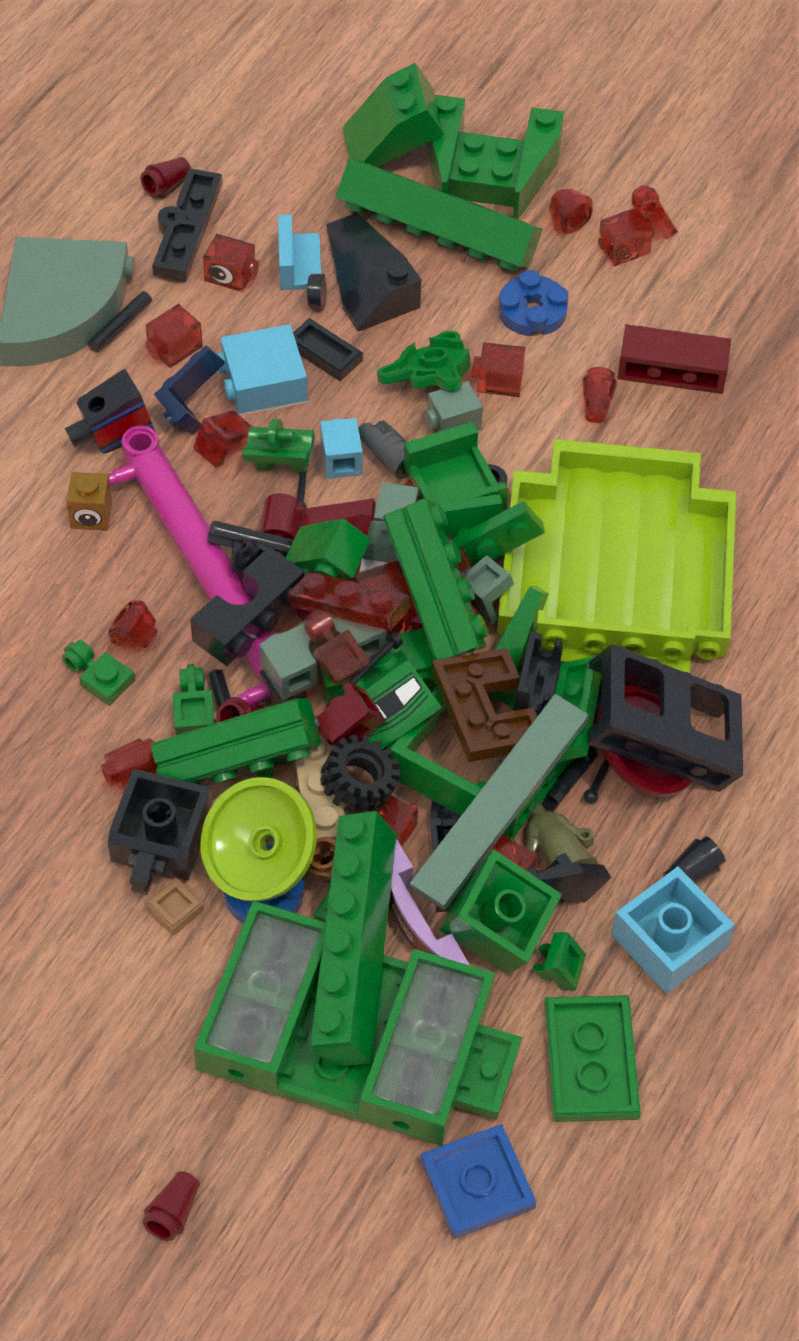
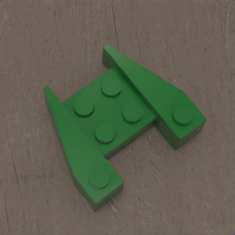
(491, 166)

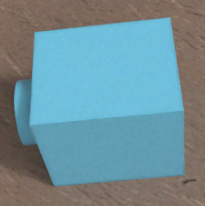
(341, 448)

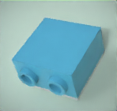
(263, 370)

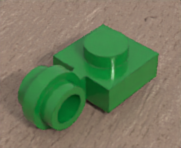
(104, 677)
(194, 704)

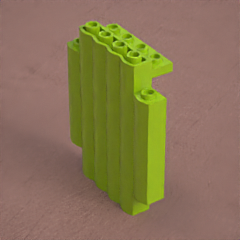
(626, 554)

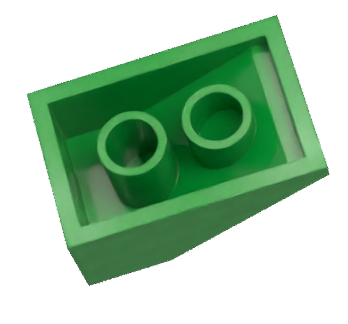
(394, 118)

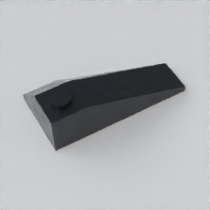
(371, 273)

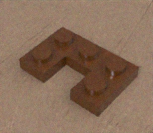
(464, 690)

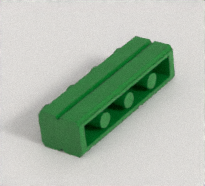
(434, 579)
(239, 743)

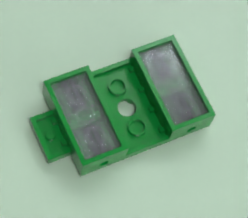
(427, 1039)

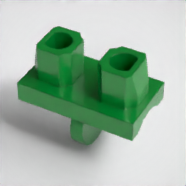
(278, 446)

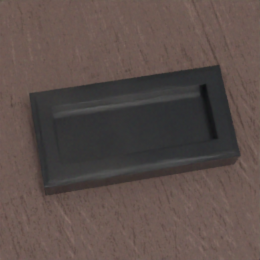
(326, 349)

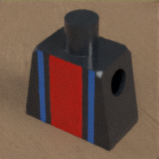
(109, 413)

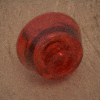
(570, 210)
(133, 626)

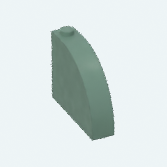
(60, 296)

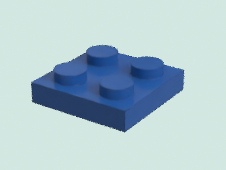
(478, 1181)

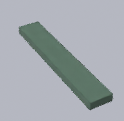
(499, 802)

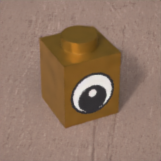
(89, 501)

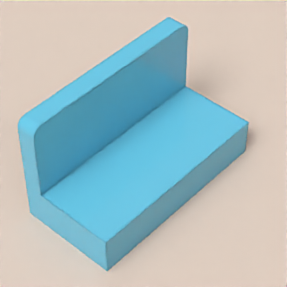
(297, 255)

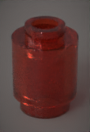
(122, 760)

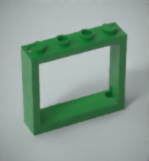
(449, 788)

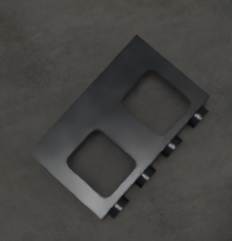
(669, 739)

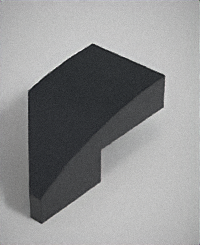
(574, 882)

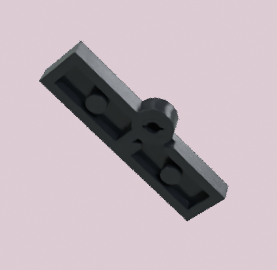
(186, 224)

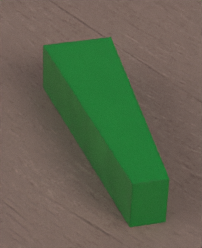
(523, 622)

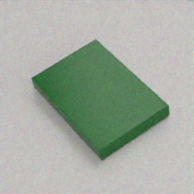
(591, 1058)

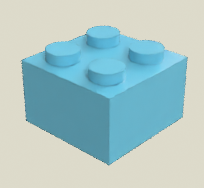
(672, 929)

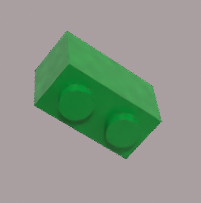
(329, 548)

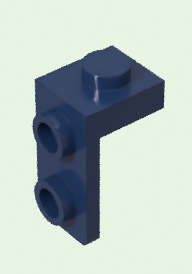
(185, 383)

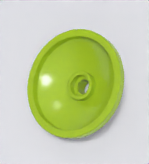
(238, 834)

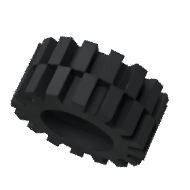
(365, 756)

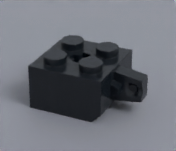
(158, 827)

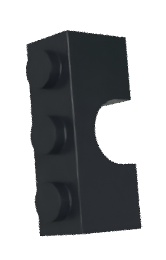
(231, 629)

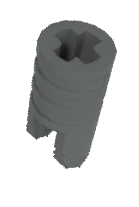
(385, 445)

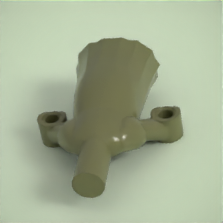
(557, 836)

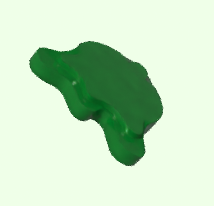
(431, 365)

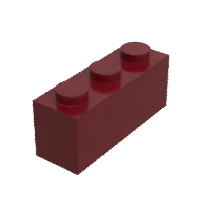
(674, 359)

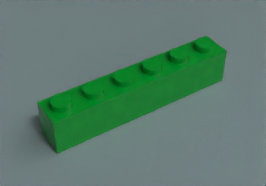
(438, 213)
(354, 940)

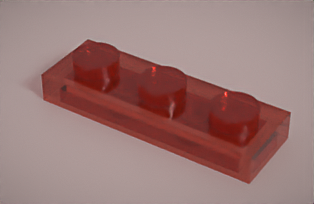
(349, 600)

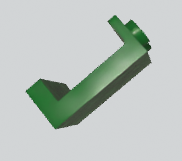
(451, 467)

